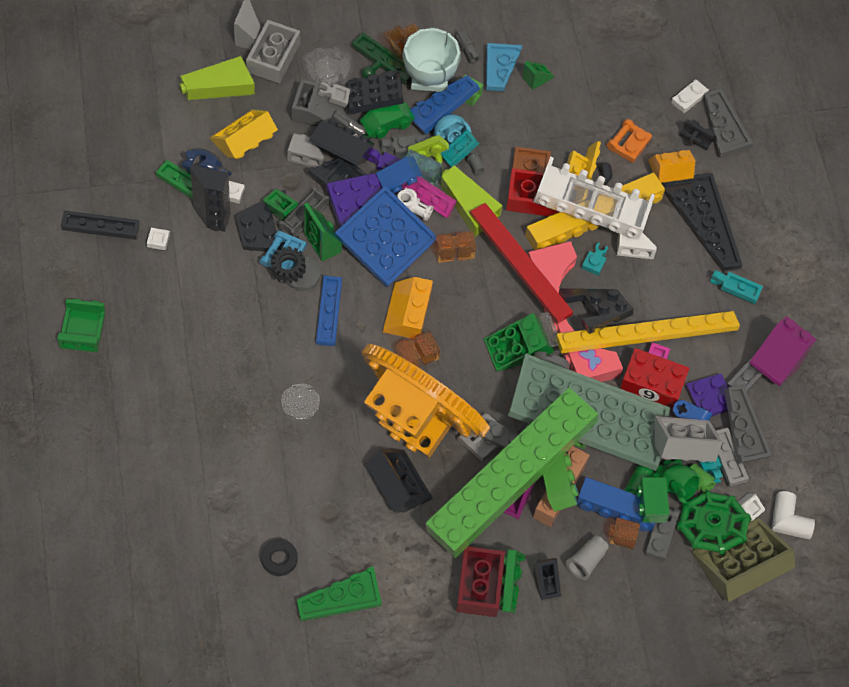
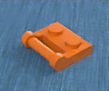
(635, 143)

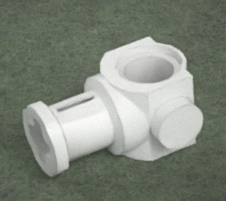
(414, 203)

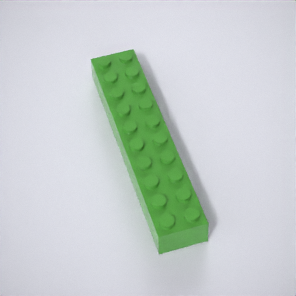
(511, 472)

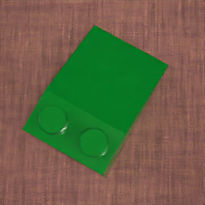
(320, 233)

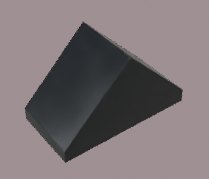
(547, 578)

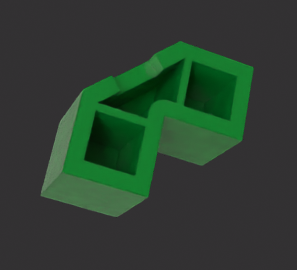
(382, 120)

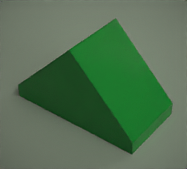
(536, 74)
(280, 204)

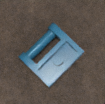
(289, 241)

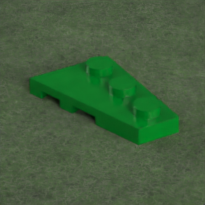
(513, 574)

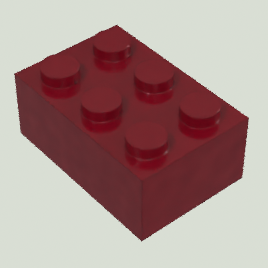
(480, 581)

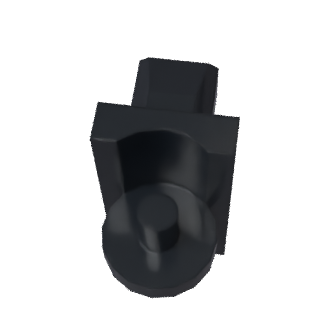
(696, 134)

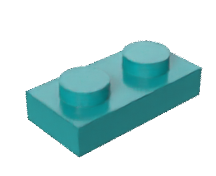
(460, 148)

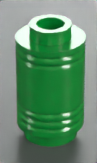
(639, 473)

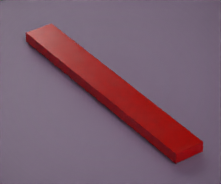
(521, 263)

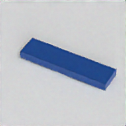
(329, 311)

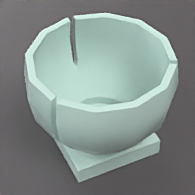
(429, 60)

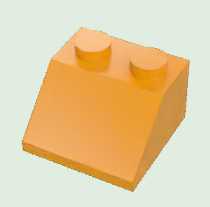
(673, 166)

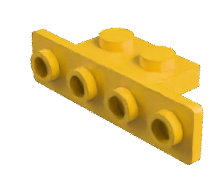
(578, 162)

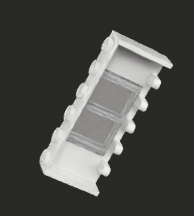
(593, 200)

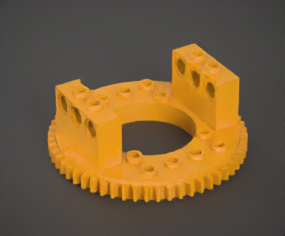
(417, 403)

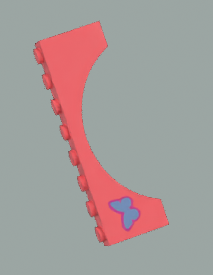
(593, 363)

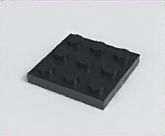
(375, 92)

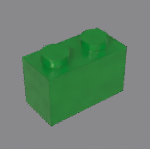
(653, 499)

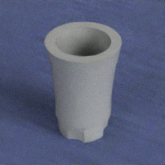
(587, 558)

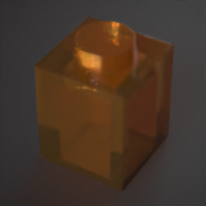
(624, 533)

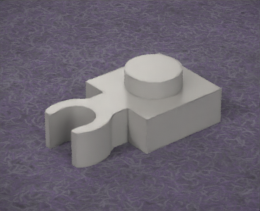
(336, 93)

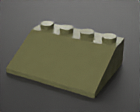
(747, 564)

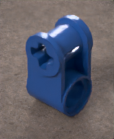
(693, 411)

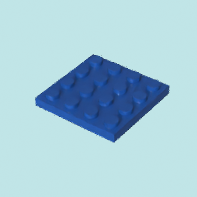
(385, 236)

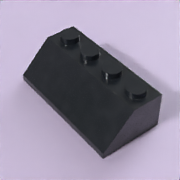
(211, 196)

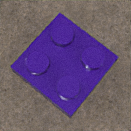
(709, 394)

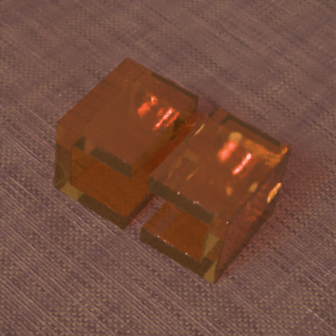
(447, 243)
(422, 348)

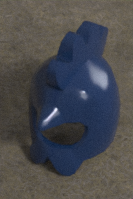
(207, 159)

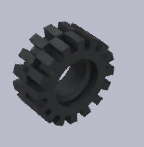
(285, 255)

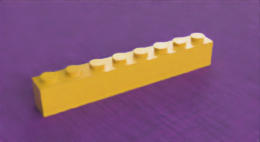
(564, 226)

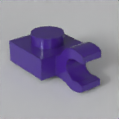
(382, 161)

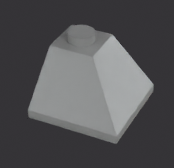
(246, 26)

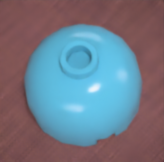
(451, 127)

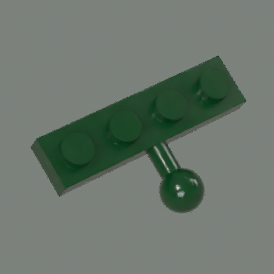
(380, 56)

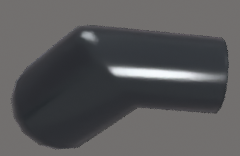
(606, 171)

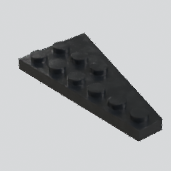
(704, 212)

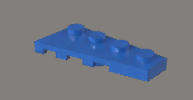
(443, 103)

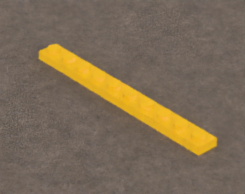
(647, 332)

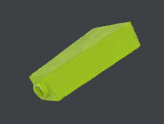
(218, 80)
(468, 196)

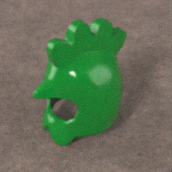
(679, 479)

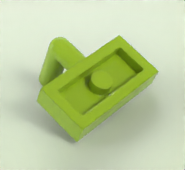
(431, 147)

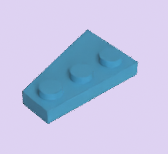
(500, 64)

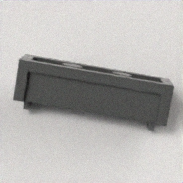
(294, 222)

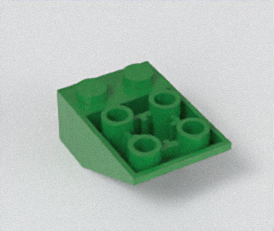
(511, 343)

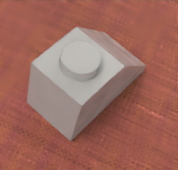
(304, 151)

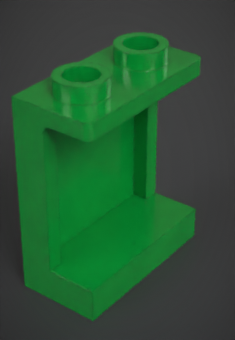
(82, 325)

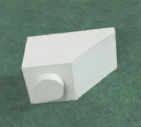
(635, 248)

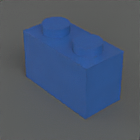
(399, 174)

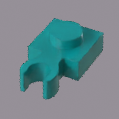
(595, 261)

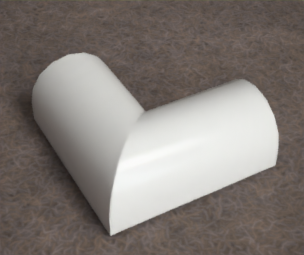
(786, 522)

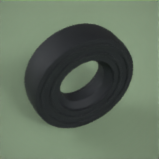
(279, 569)

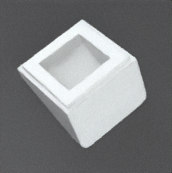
(752, 505)

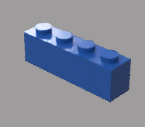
(611, 503)

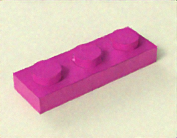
(433, 197)

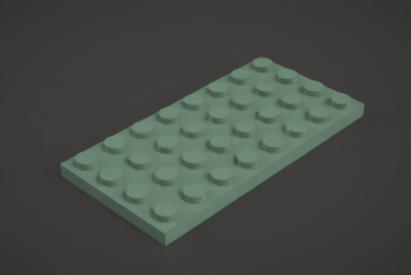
(624, 419)

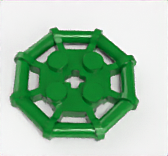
(717, 531)

